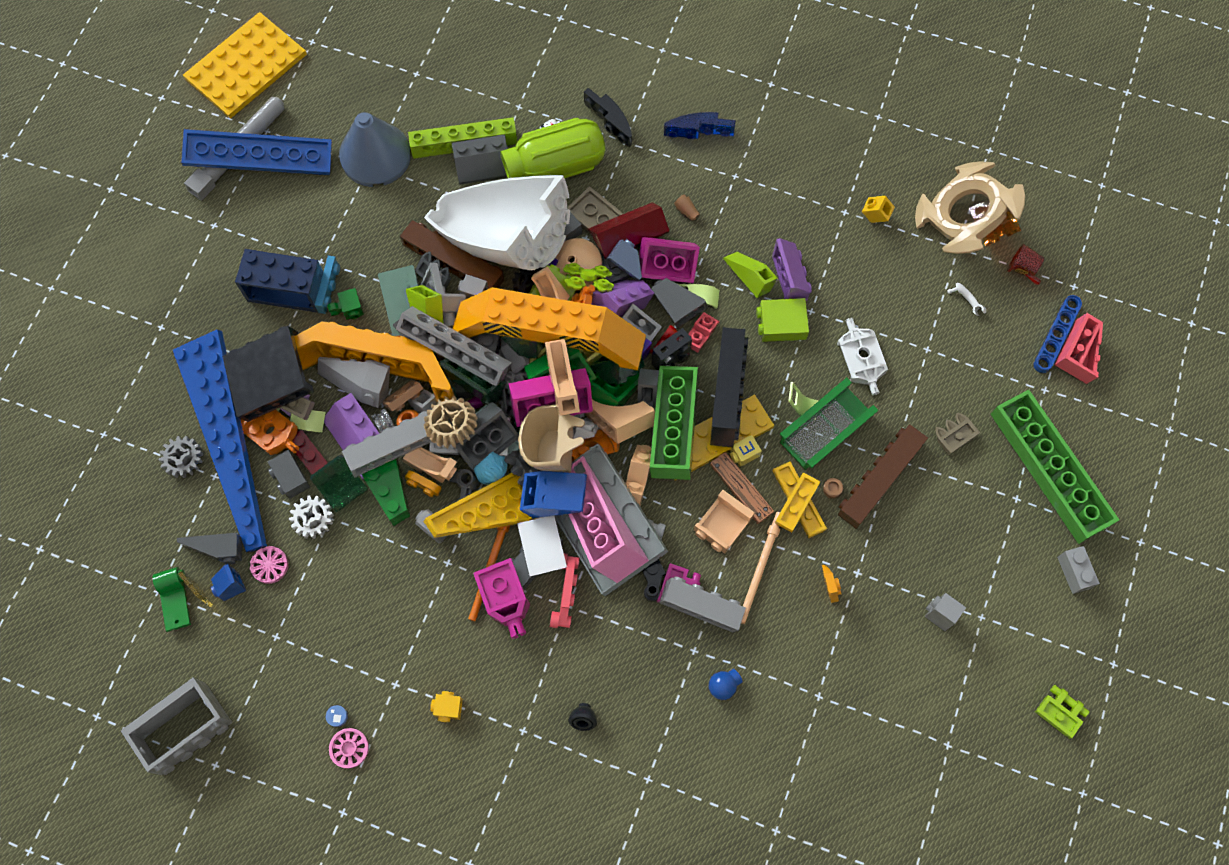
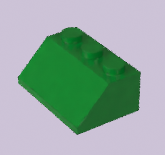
(576, 358)

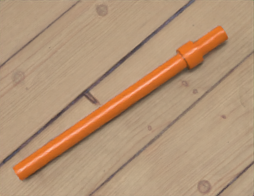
(491, 561)

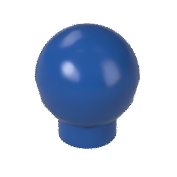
(724, 684)

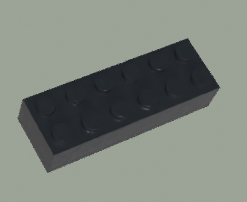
(729, 387)

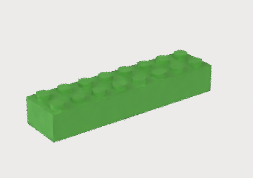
(1054, 466)

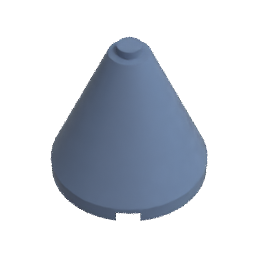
(374, 151)

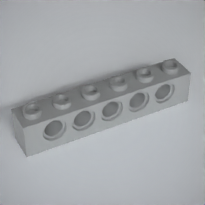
(453, 345)

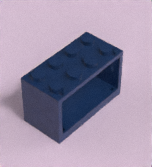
(279, 280)

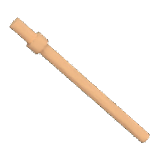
(773, 532)

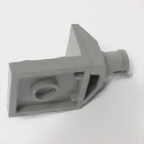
(450, 302)

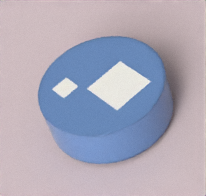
(336, 716)

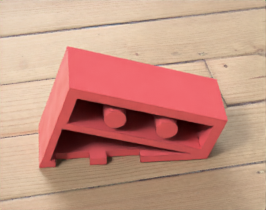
(1081, 349)

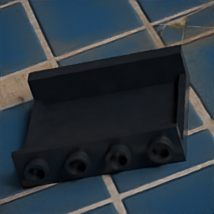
(266, 374)

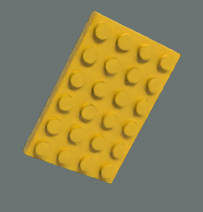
(244, 65)

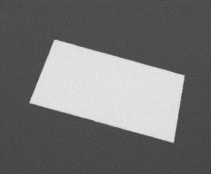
(542, 545)

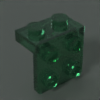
(338, 483)

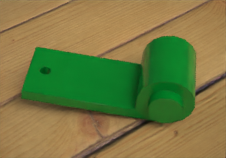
(173, 598)

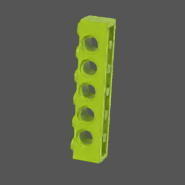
(440, 140)

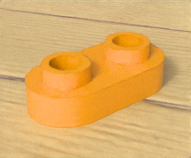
(416, 480)

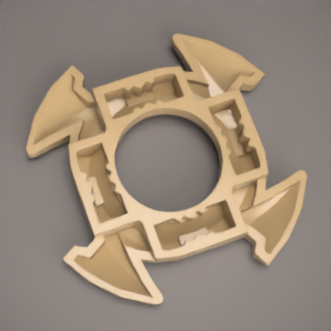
(970, 180)

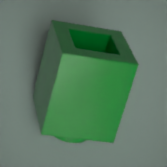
(348, 304)

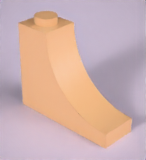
(622, 421)

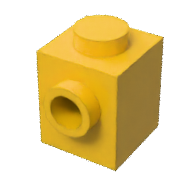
(878, 209)
(446, 706)

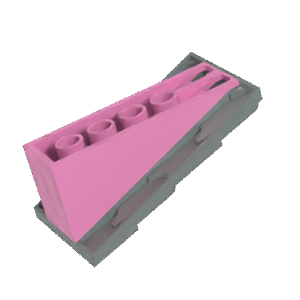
(612, 530)

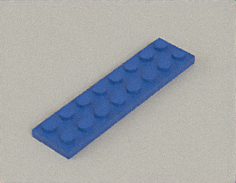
(256, 152)

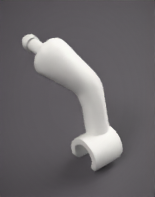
(971, 299)

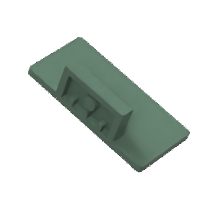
(393, 288)

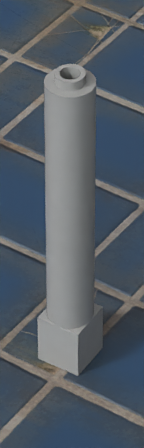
(204, 179)

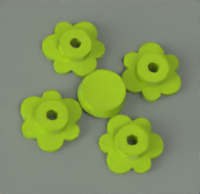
(588, 275)

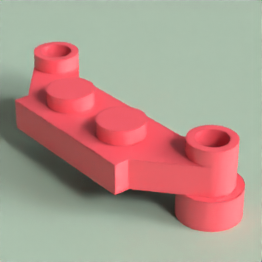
(562, 618)

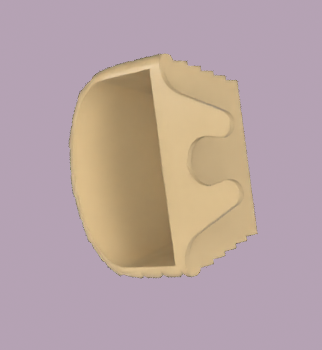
(548, 439)

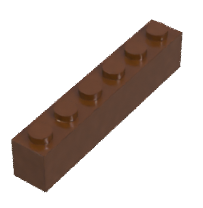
(422, 240)
(882, 476)

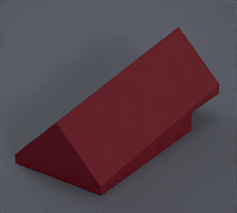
(633, 225)

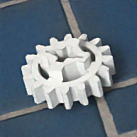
(306, 510)

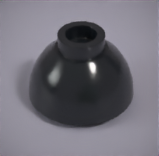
(583, 718)

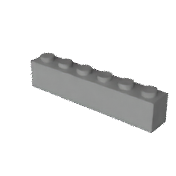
(387, 445)

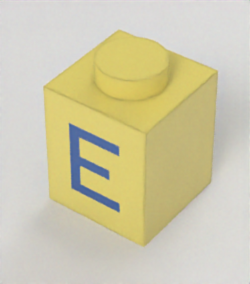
(745, 451)

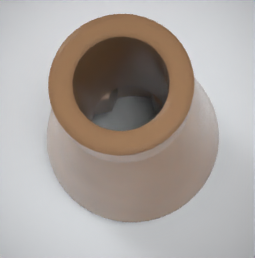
(686, 207)

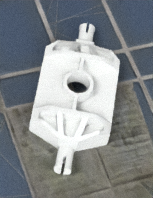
(863, 369)

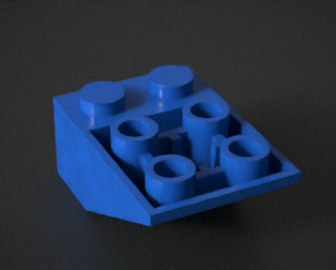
(552, 493)

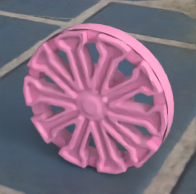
(269, 565)
(348, 748)

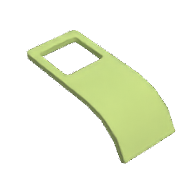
(707, 292)
(801, 403)
(314, 423)

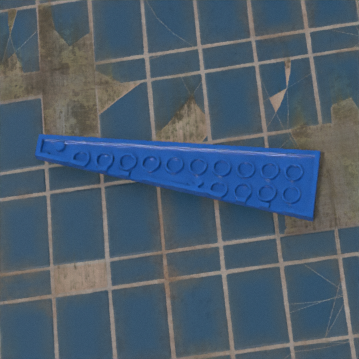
(212, 400)

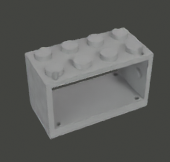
(166, 710)

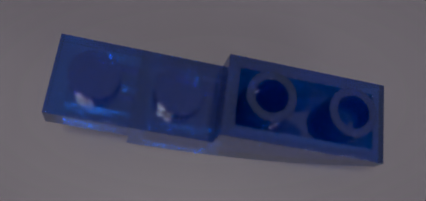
(704, 122)

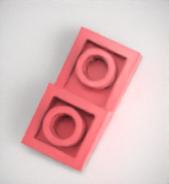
(702, 331)

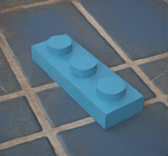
(327, 284)

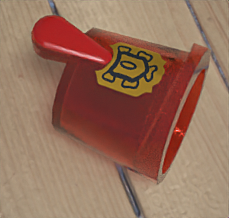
(1027, 263)

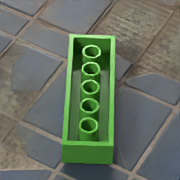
(674, 423)

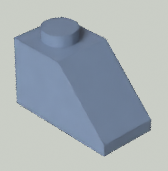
(626, 258)

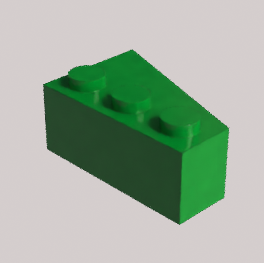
(389, 491)

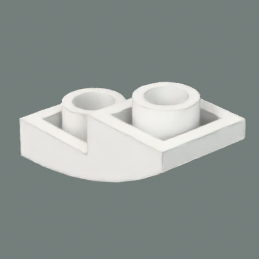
(587, 431)

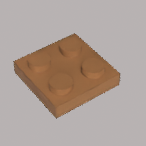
(408, 391)

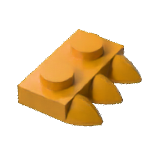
(832, 584)

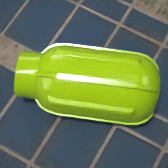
(556, 150)

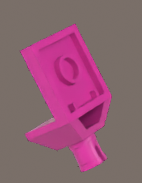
(503, 595)

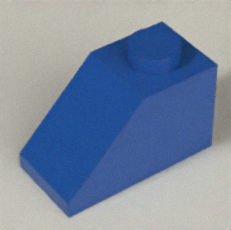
(227, 583)

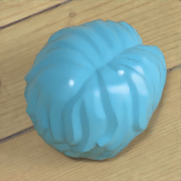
(490, 469)

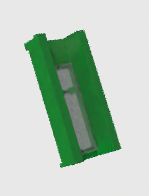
(825, 425)

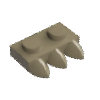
(957, 434)

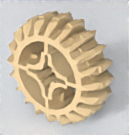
(439, 428)

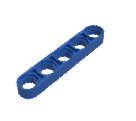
(1051, 339)

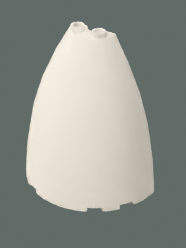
(506, 220)

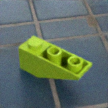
(752, 273)

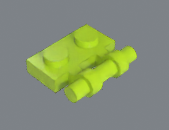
(1058, 715)

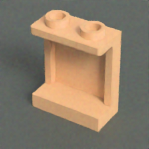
(723, 522)

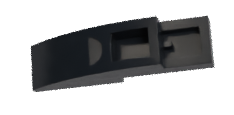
(614, 118)

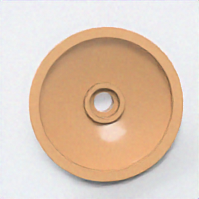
(583, 251)

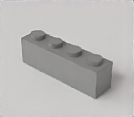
(702, 604)

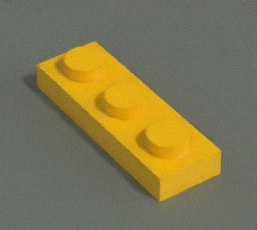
(797, 502)

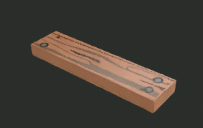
(741, 487)

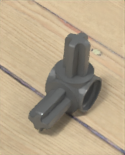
(460, 478)

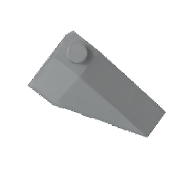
(365, 380)

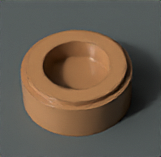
(833, 488)

